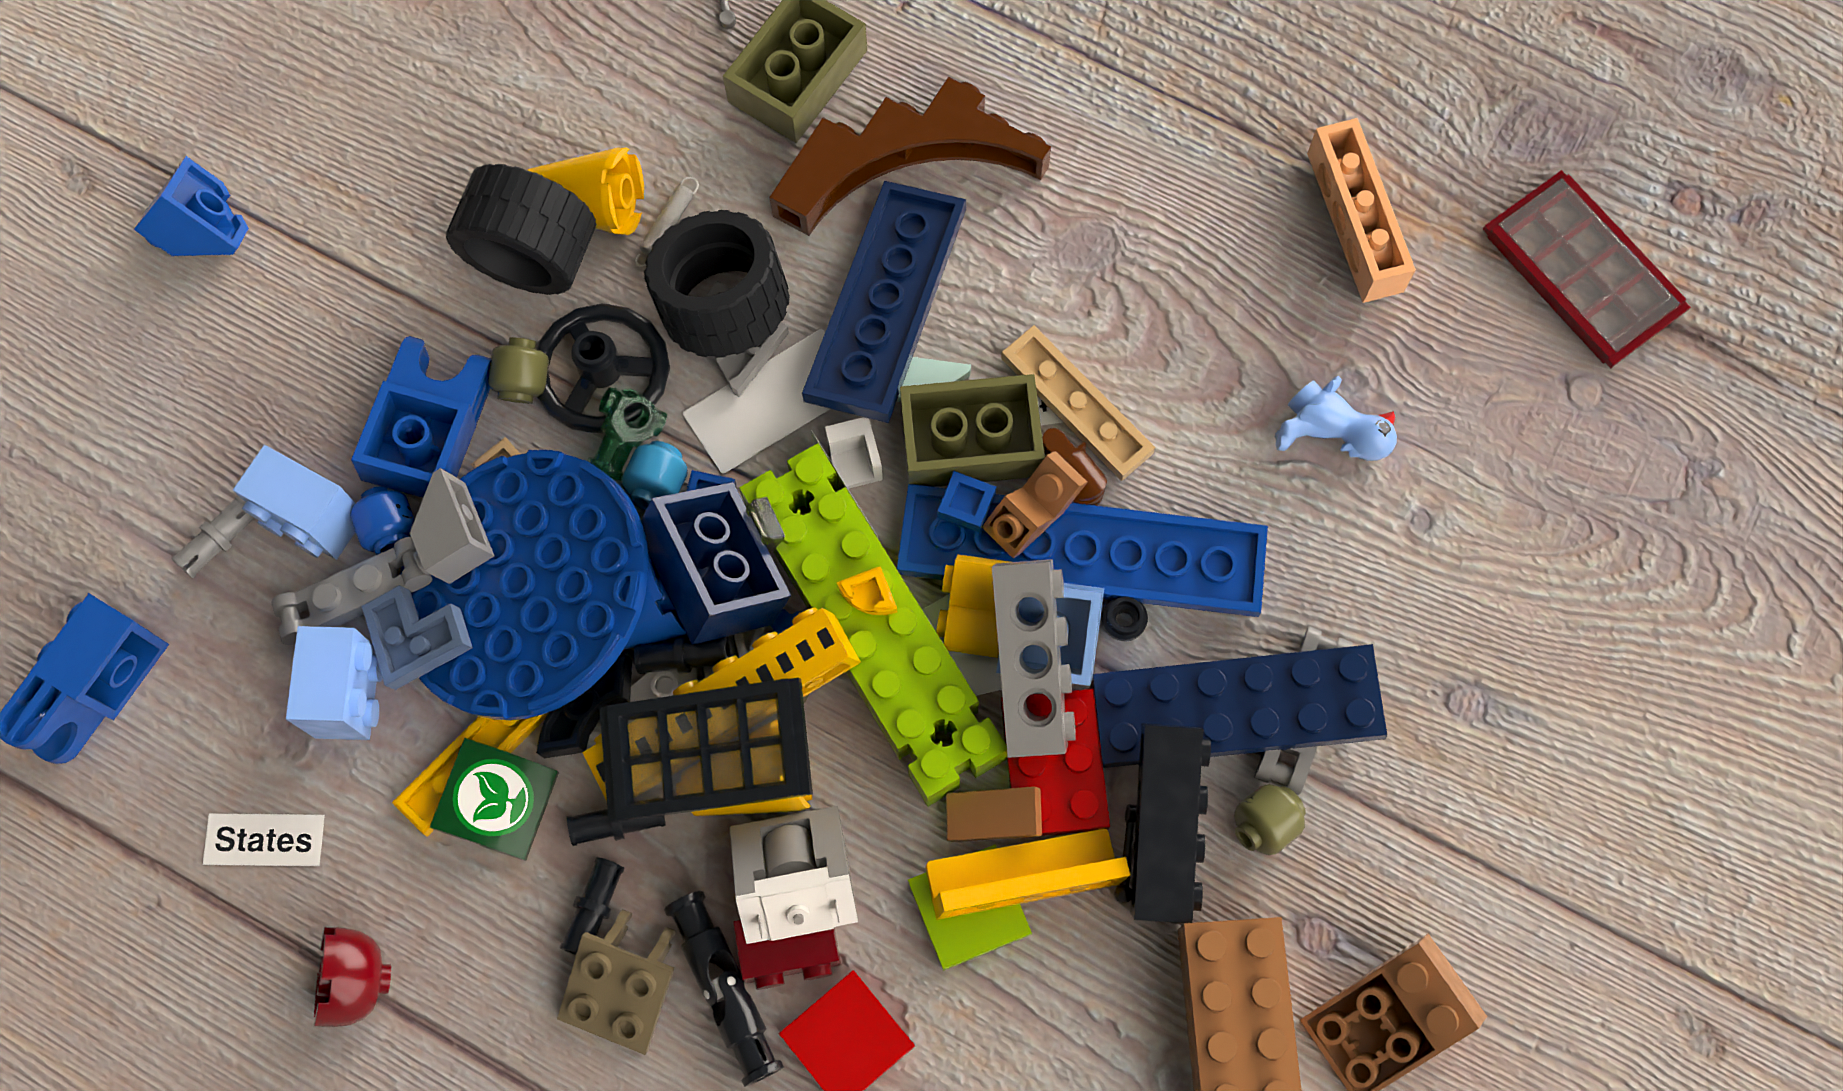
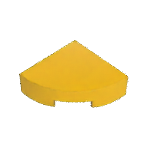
(868, 592)

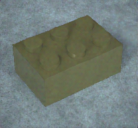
(795, 64)
(972, 428)

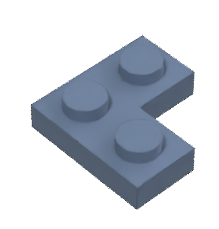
(412, 646)

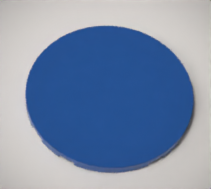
(552, 598)

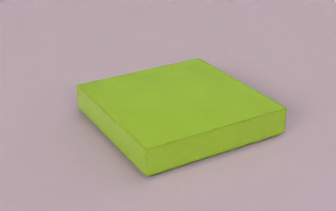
(971, 934)

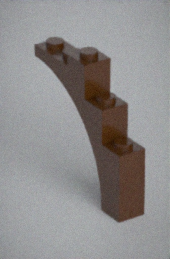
(897, 137)

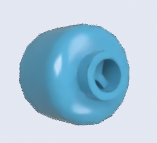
(654, 472)

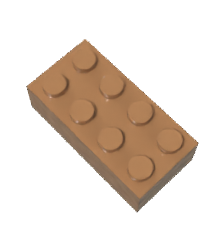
(1238, 1006)

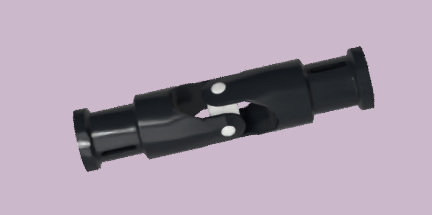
(731, 1003)

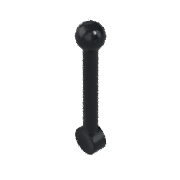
(1123, 892)

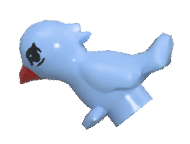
(1328, 415)

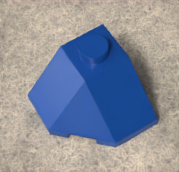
(192, 215)

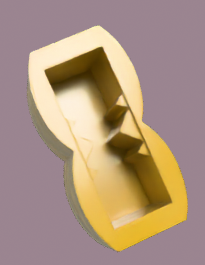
(971, 617)

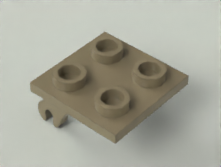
(616, 990)

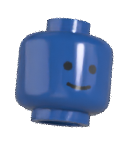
(381, 519)

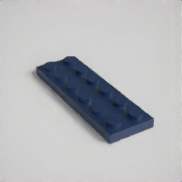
(884, 302)
(1246, 702)

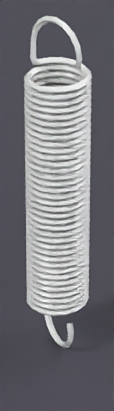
(668, 217)

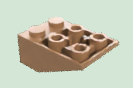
(1394, 1018)

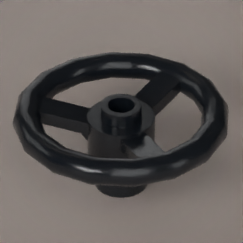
(601, 364)

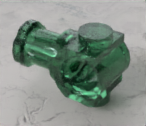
(622, 435)

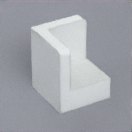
(854, 452)

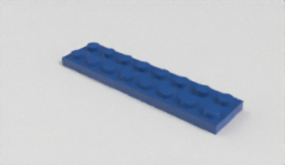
(1123, 550)

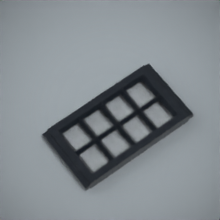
(705, 750)

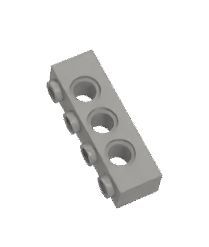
(1024, 731)

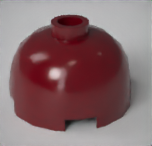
(348, 977)

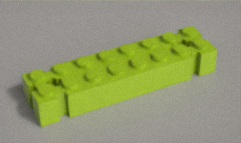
(904, 665)

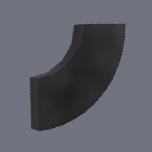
(570, 726)

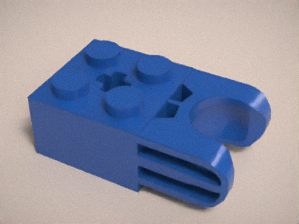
(421, 410)
(79, 681)

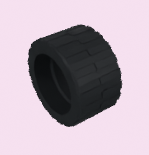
(521, 229)
(709, 246)

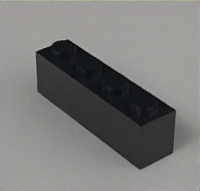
(1167, 823)

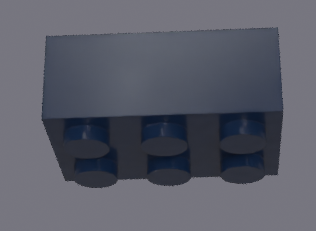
(713, 562)

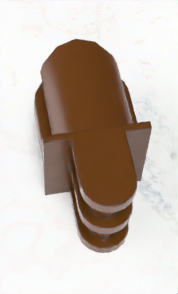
(1077, 457)

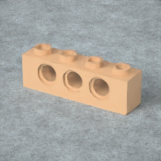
(1360, 210)

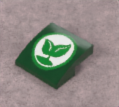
(494, 799)

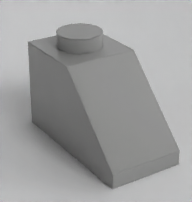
(448, 530)

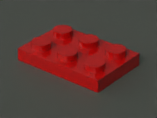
(1069, 782)

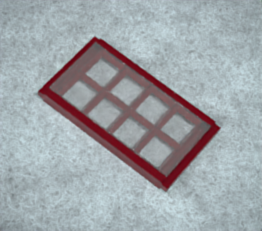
(1586, 268)

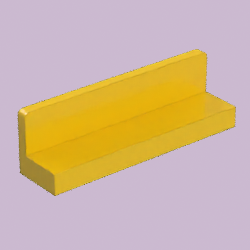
(1024, 873)

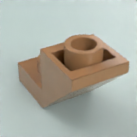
(1035, 506)

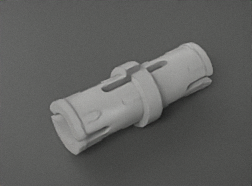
(213, 538)

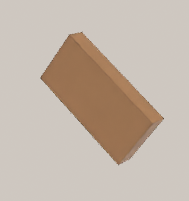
(994, 814)

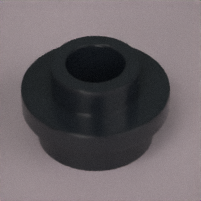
(1131, 607)

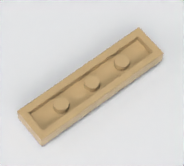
(1079, 403)

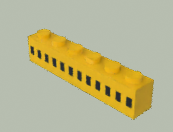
(808, 650)

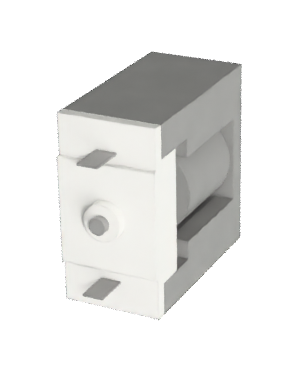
(792, 875)

